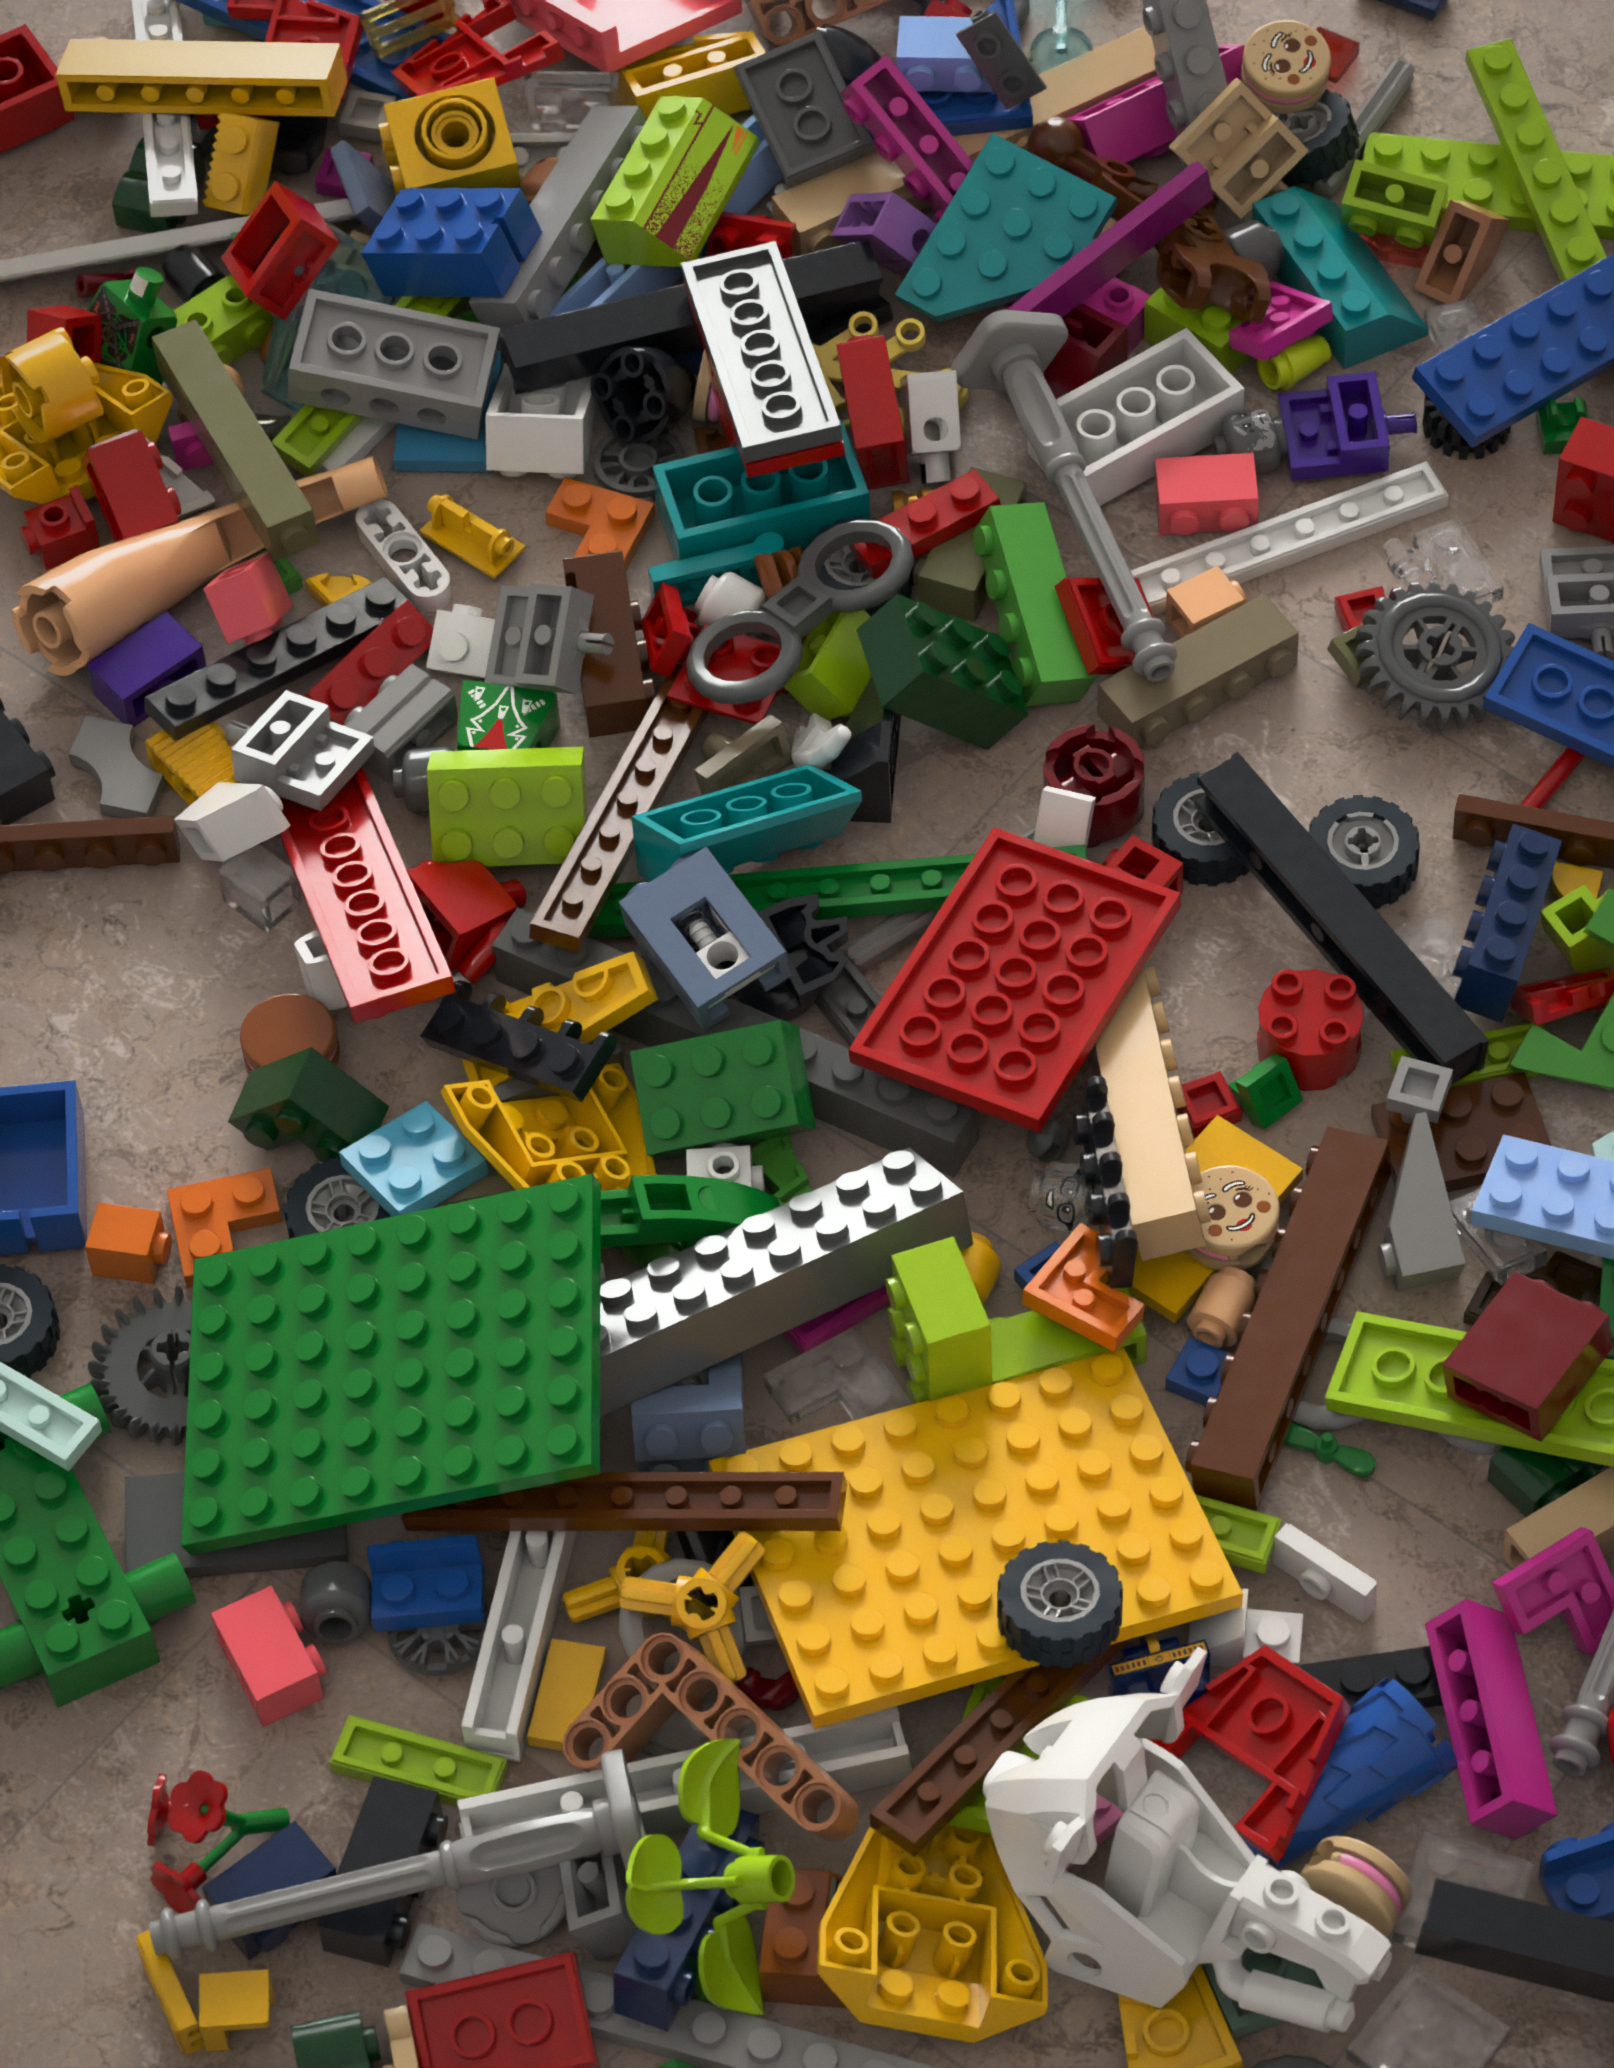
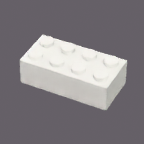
(1148, 409)

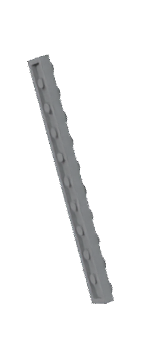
(698, 2035)

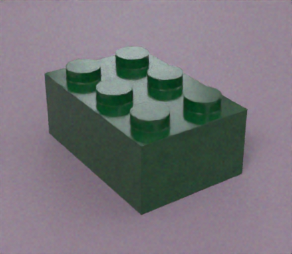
(942, 671)

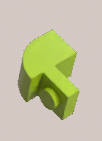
(1565, 925)

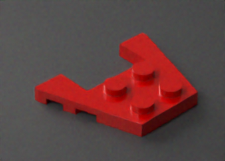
(298, 23)
(469, 58)
(1276, 1727)

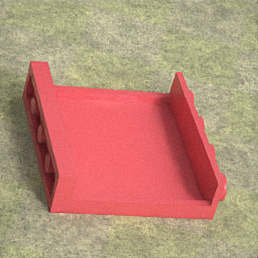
(621, 31)

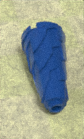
(1373, 1766)

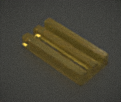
(412, 37)

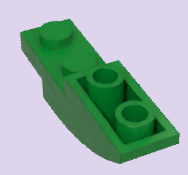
(677, 1209)

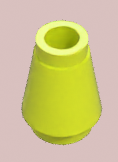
(1294, 363)

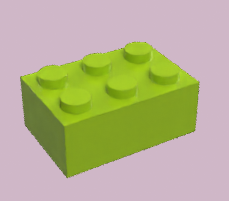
(506, 805)
(937, 1322)

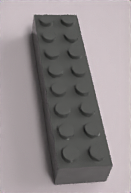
(770, 1274)

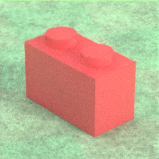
(1206, 493)
(249, 599)
(269, 1655)

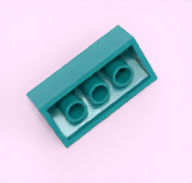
(1339, 267)
(746, 821)

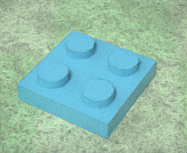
(414, 1161)

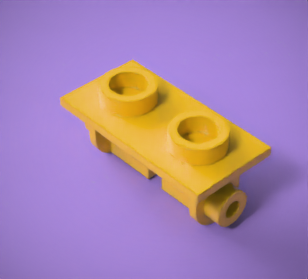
(470, 536)

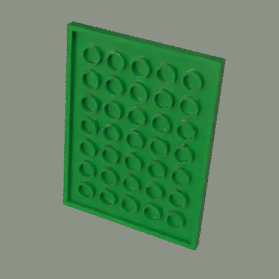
(394, 1366)

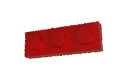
(932, 519)
(382, 653)

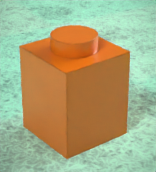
(127, 1243)

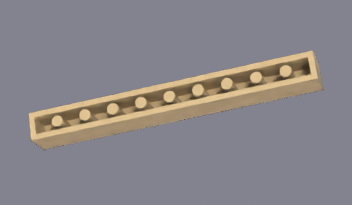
(1070, 89)

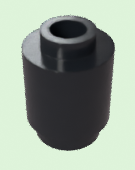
(189, 272)

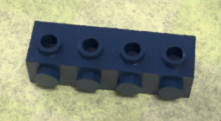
(1506, 923)
(662, 1970)

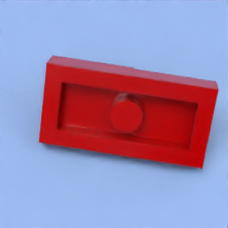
(668, 630)

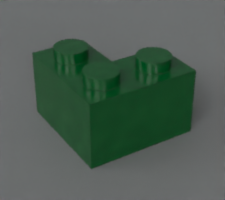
(306, 1102)

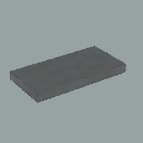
(155, 1531)

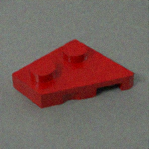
(1563, 995)

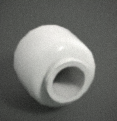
(728, 596)

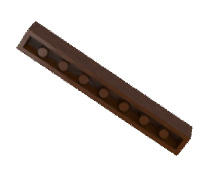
(1289, 1319)

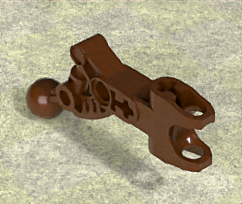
(1193, 258)

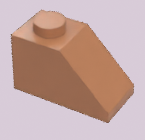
(1461, 251)

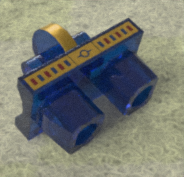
(1149, 1663)

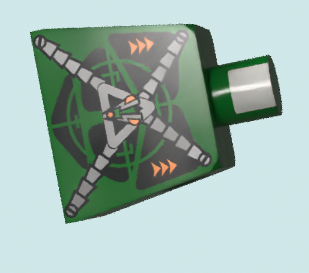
(130, 319)

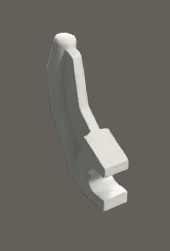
(818, 742)

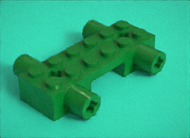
(70, 1600)

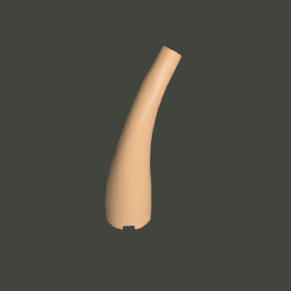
(117, 588)

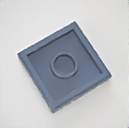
(365, 185)

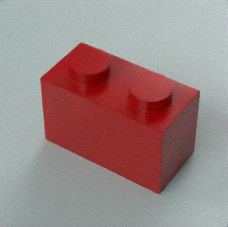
(130, 486)

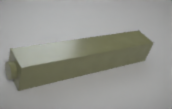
(235, 440)

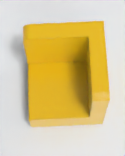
(233, 2003)

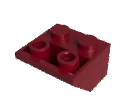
(1091, 349)

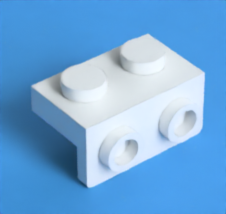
(461, 642)

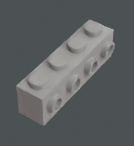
(1184, 58)

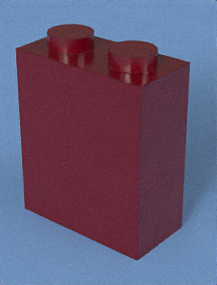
(1528, 1355)

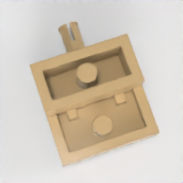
(1240, 148)

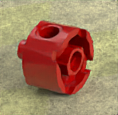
(1312, 1023)

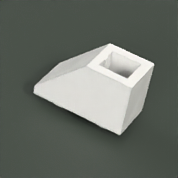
(232, 820)

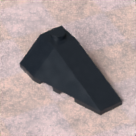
(870, 757)

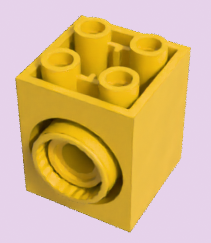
(450, 140)

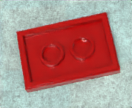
(506, 2018)

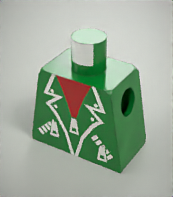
(506, 717)

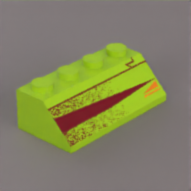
(672, 184)

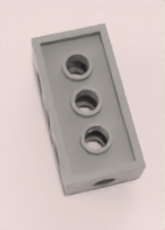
(393, 364)

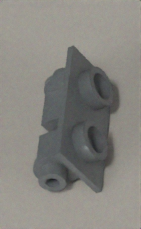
(1000, 59)

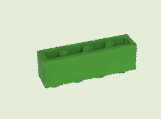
(1021, 578)

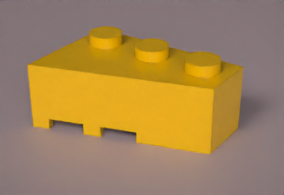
(692, 71)

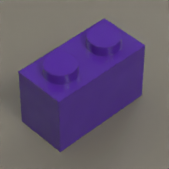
(143, 664)

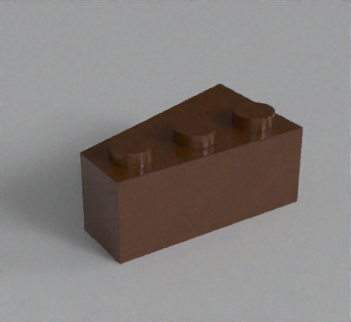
(612, 683)

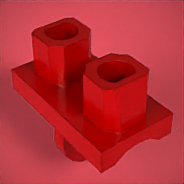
(744, 231)

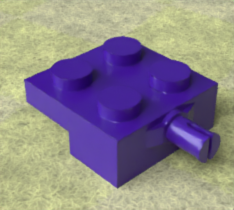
(1339, 428)

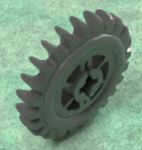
(1443, 688)
(150, 1337)

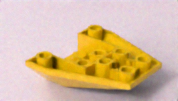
(48, 469)
(555, 1135)
(924, 1950)

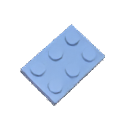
(1549, 1196)

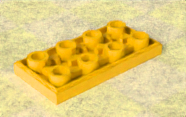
(1176, 1280)

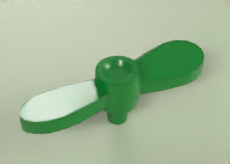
(1328, 1450)

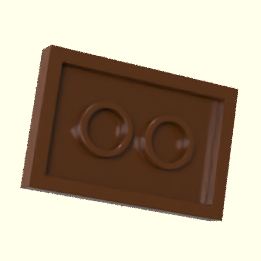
(1469, 1127)

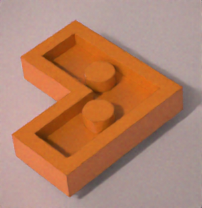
(602, 516)
(215, 1208)
(1076, 1293)

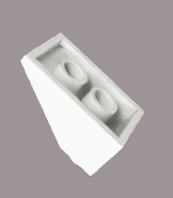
(540, 428)

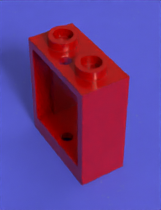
(266, 267)
(873, 411)

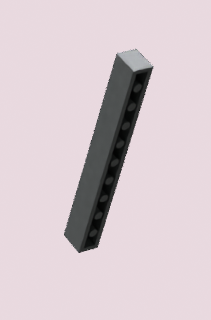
(840, 1092)

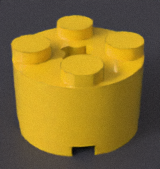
(50, 386)

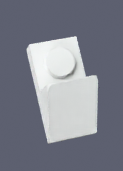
(1244, 1630)

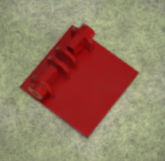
(732, 661)

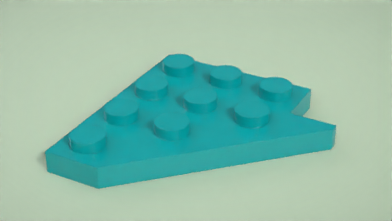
(1003, 233)

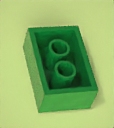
(723, 1089)

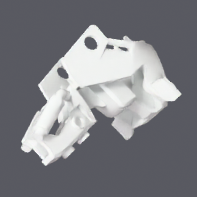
(1177, 1871)

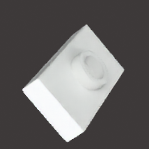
(1324, 1573)

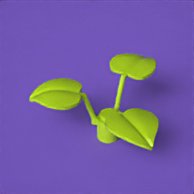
(654, 1897)

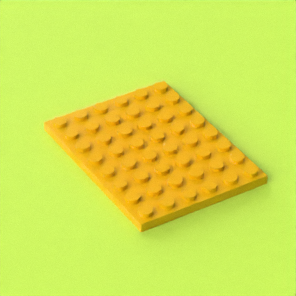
(942, 1505)

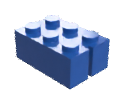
(451, 242)
(42, 1168)

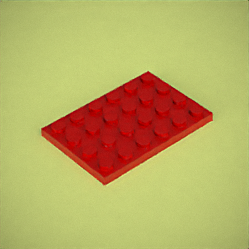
(1015, 979)

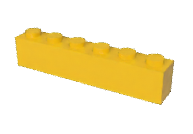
(202, 77)

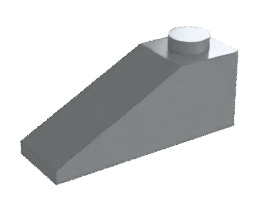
(1421, 1231)

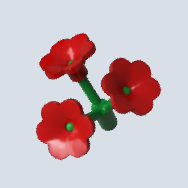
(195, 1811)

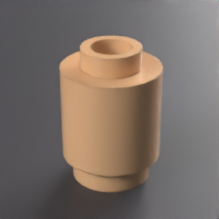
(1221, 1306)

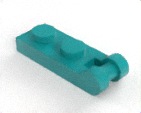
(694, 572)

